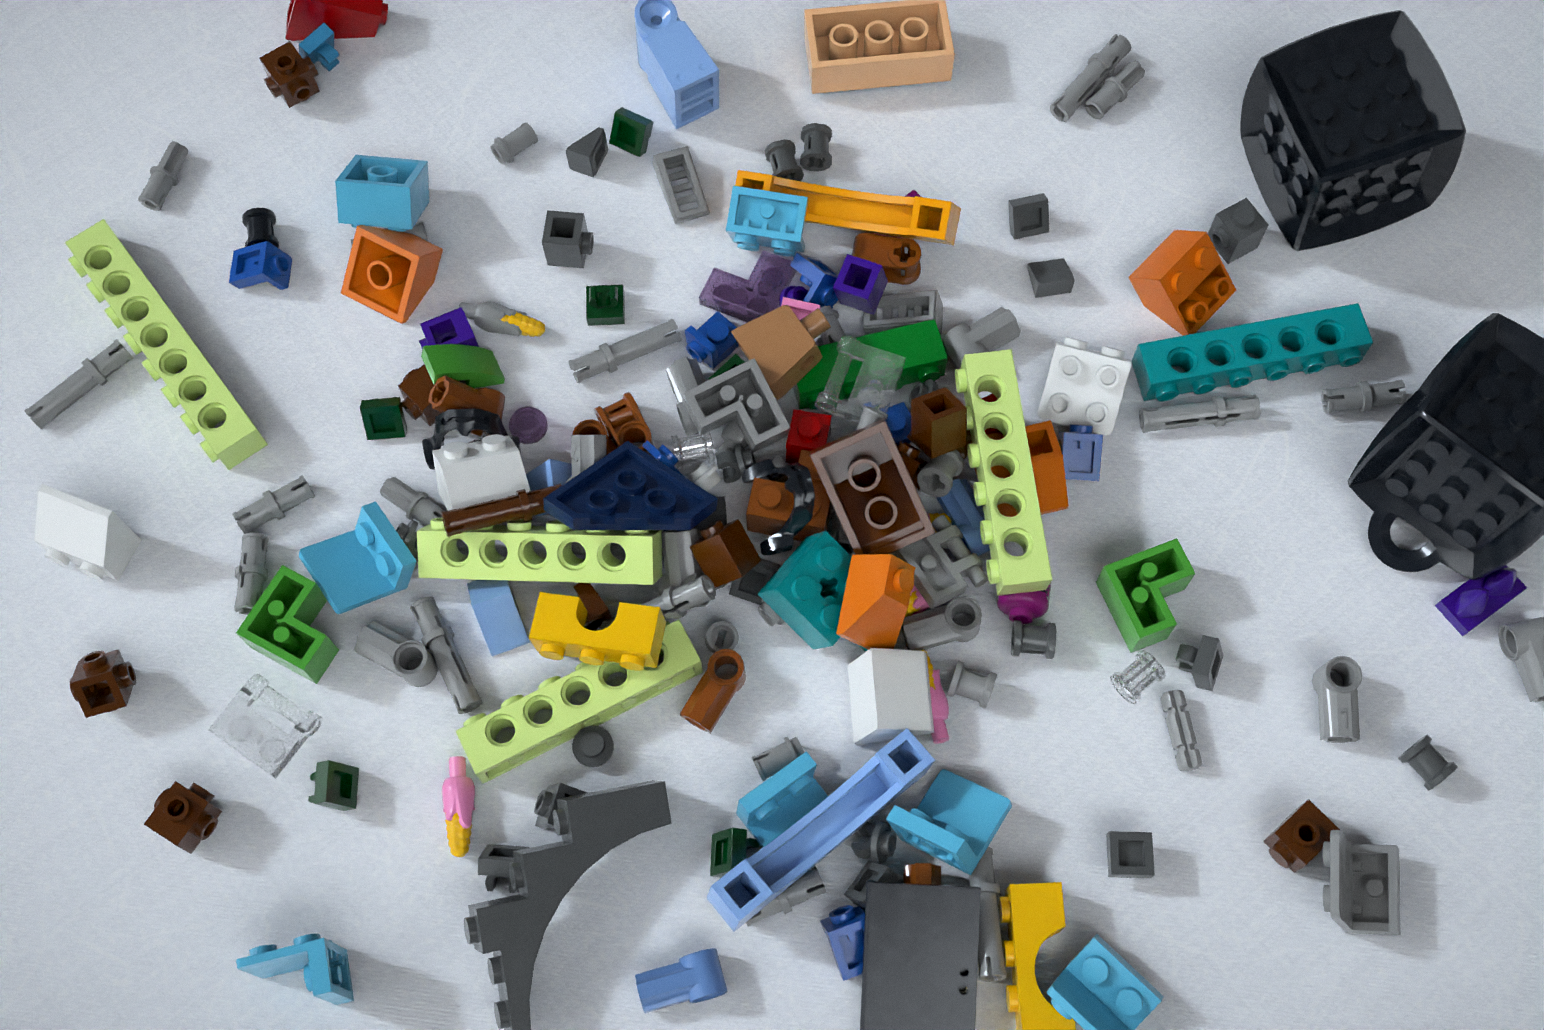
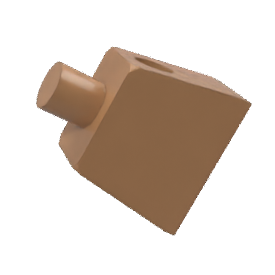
(782, 345)

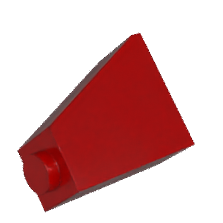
(343, 17)

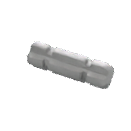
(1181, 730)

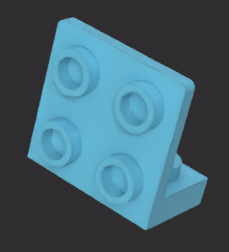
(767, 220)
(360, 563)
(781, 800)
(952, 821)
(323, 964)
(1103, 990)

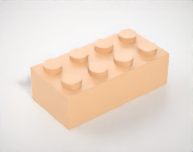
(878, 45)

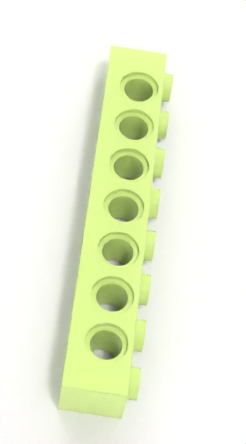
(114, 272)

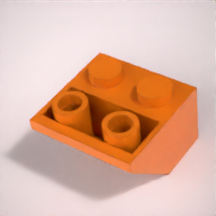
(1183, 281)
(1047, 469)

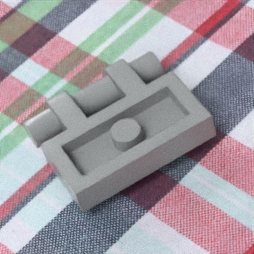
(935, 573)

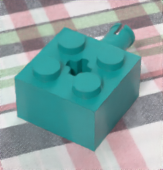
(811, 589)

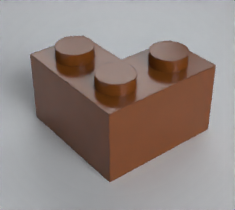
(772, 504)

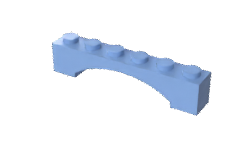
(798, 849)

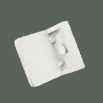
(1084, 386)

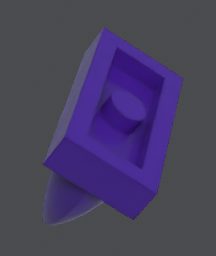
(1480, 599)

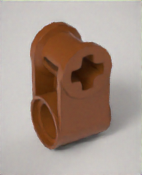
(890, 254)
(624, 422)

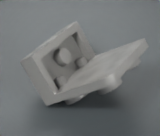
(1362, 886)

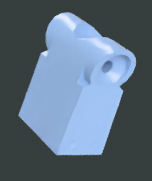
(675, 62)

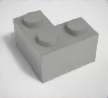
(739, 396)

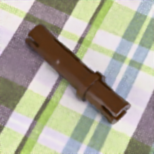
(496, 512)

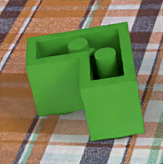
(1137, 589)
(282, 623)

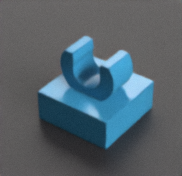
(320, 47)

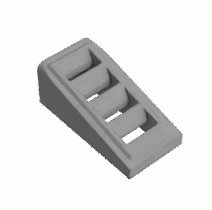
(673, 159)
(916, 301)

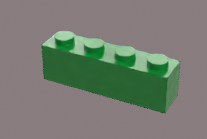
(916, 342)

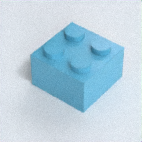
(382, 192)

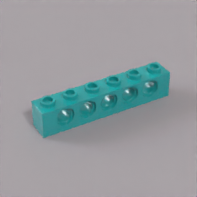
(1340, 326)

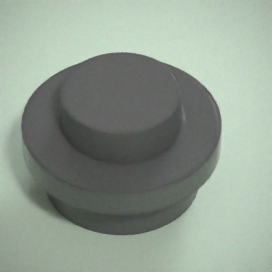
(592, 746)

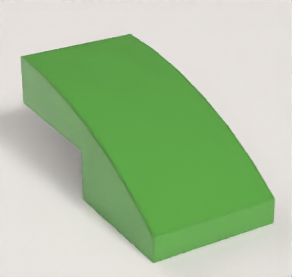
(462, 362)

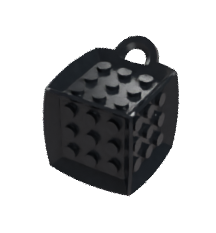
(1350, 129)
(1464, 457)

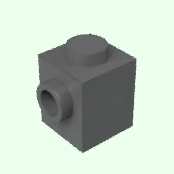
(1237, 230)
(566, 239)

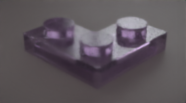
(750, 297)

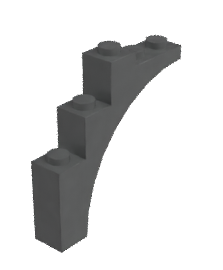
(544, 875)

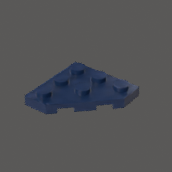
(630, 493)

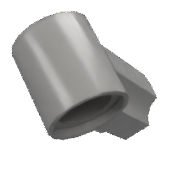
(982, 336)
(683, 376)
(679, 560)
(937, 627)
(1525, 645)
(396, 653)
(1338, 704)

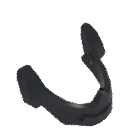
(464, 421)
(801, 487)

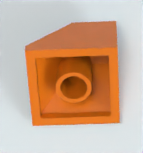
(390, 271)
(875, 600)

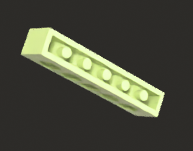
(997, 374)
(441, 558)
(605, 702)

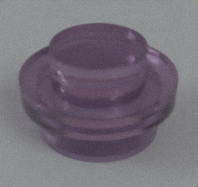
(528, 425)

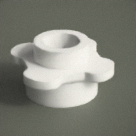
(704, 476)

